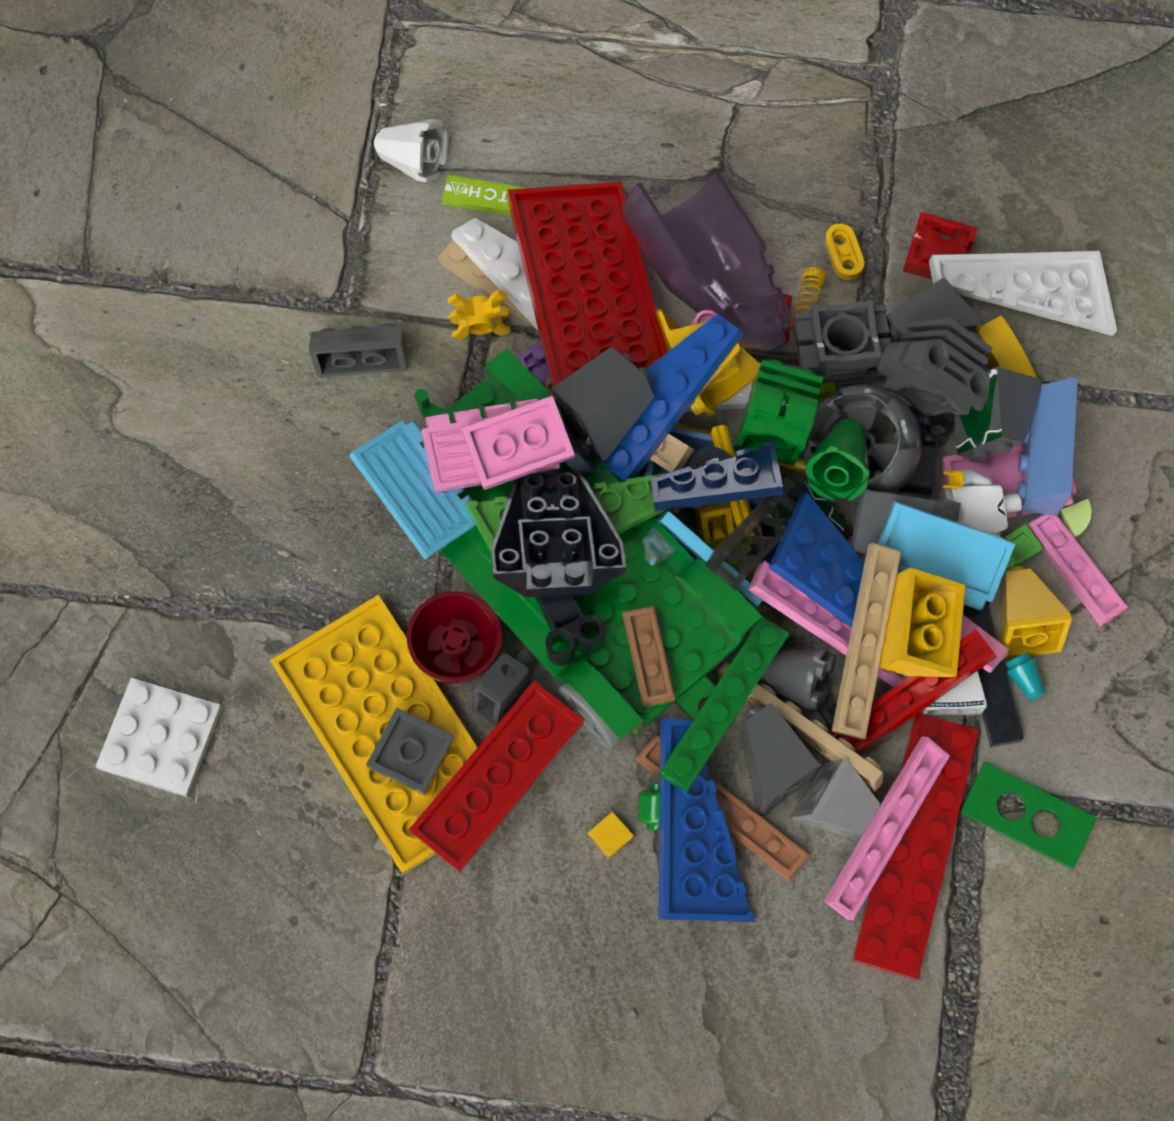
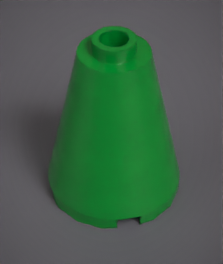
(840, 463)

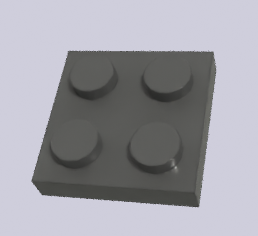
(410, 751)

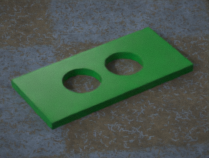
(1073, 822)

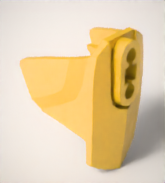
(729, 379)

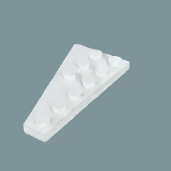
(499, 260)
(1045, 284)

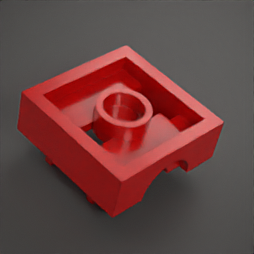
(926, 243)

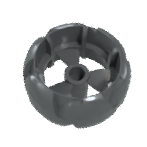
(860, 404)

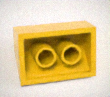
(924, 625)

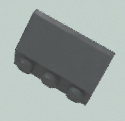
(358, 350)

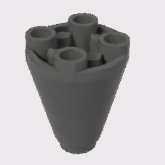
(801, 675)

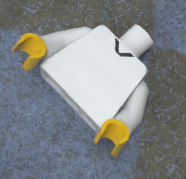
(981, 500)

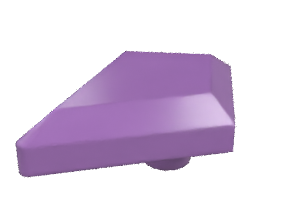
(535, 362)

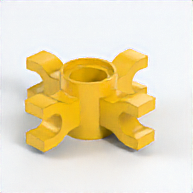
(479, 315)

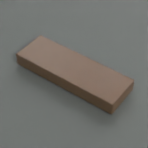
(648, 656)

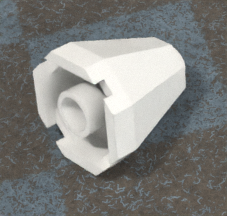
(414, 148)

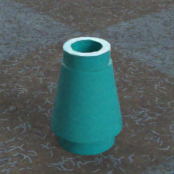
(1026, 675)

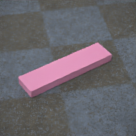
(1077, 568)

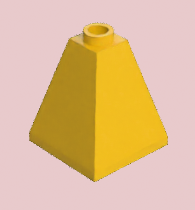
(1031, 616)

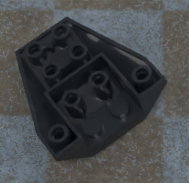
(555, 538)

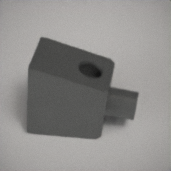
(502, 686)

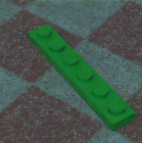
(723, 705)

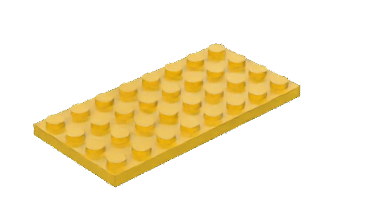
(348, 689)

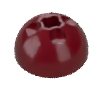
(449, 622)

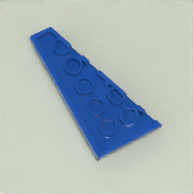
(675, 385)
(819, 561)
(695, 847)

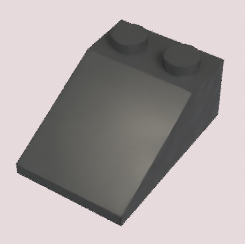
(876, 505)

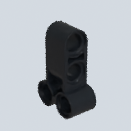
(923, 479)
(567, 626)

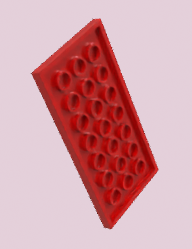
(584, 276)

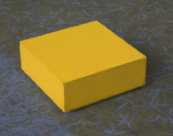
(610, 835)

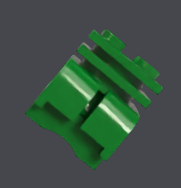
(780, 410)

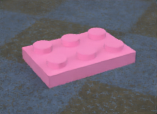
(518, 442)

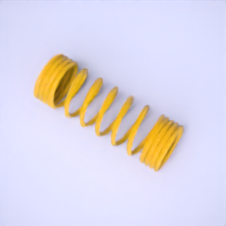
(813, 282)

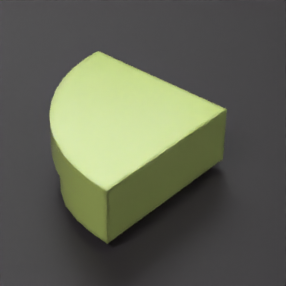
(1077, 517)

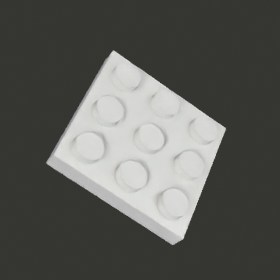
(159, 737)

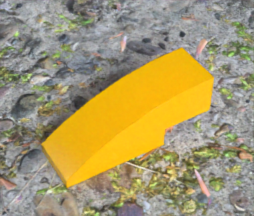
(1006, 349)

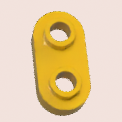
(846, 253)

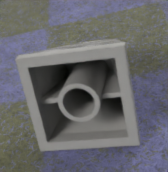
(837, 801)

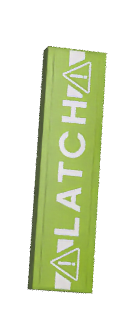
(477, 194)

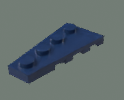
(734, 479)

